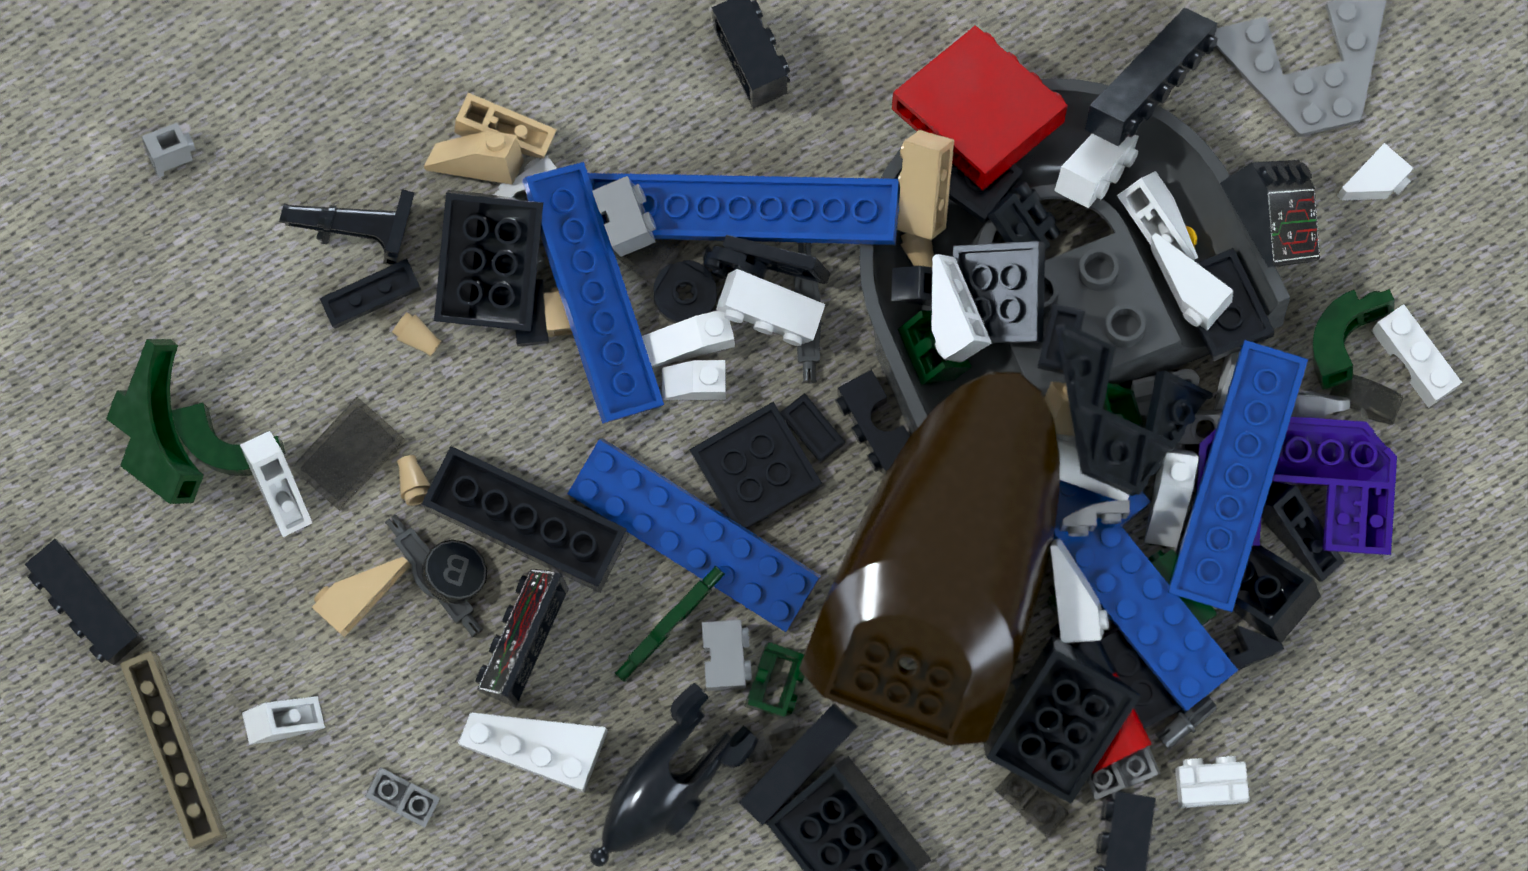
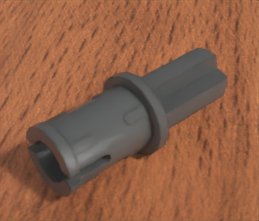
(1186, 722)

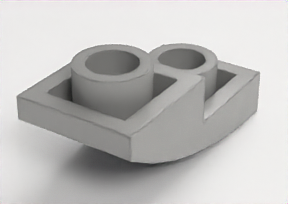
(1085, 519)
(1123, 774)
(402, 797)

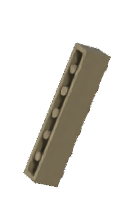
(173, 750)

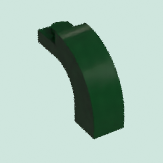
(1336, 324)
(199, 437)

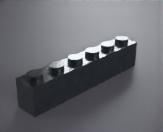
(1151, 77)

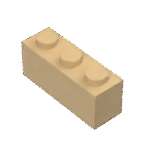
(925, 184)

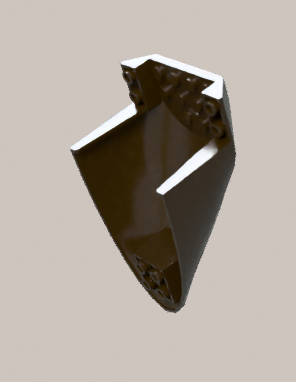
(945, 567)

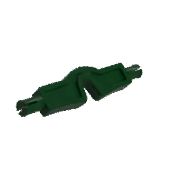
(671, 619)

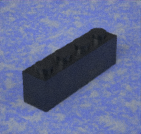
(83, 602)

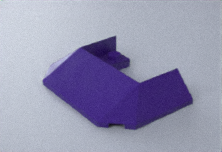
(1357, 478)

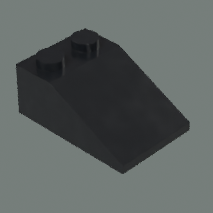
(1274, 594)

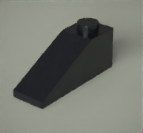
(1299, 529)

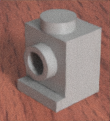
(168, 148)

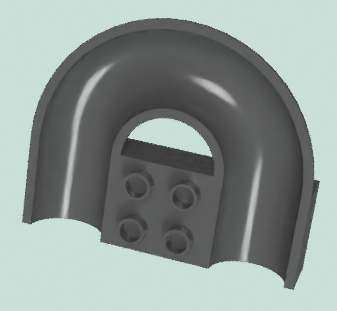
(1108, 278)

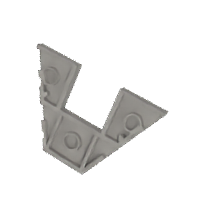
(1318, 96)

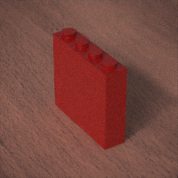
(981, 102)

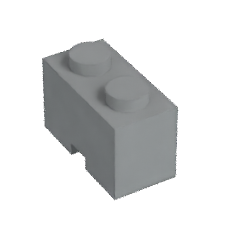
(627, 223)
(727, 664)

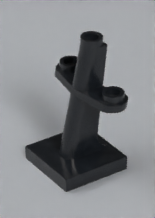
(378, 225)

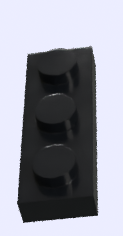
(370, 293)

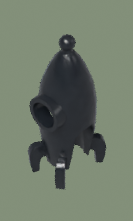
(655, 798)

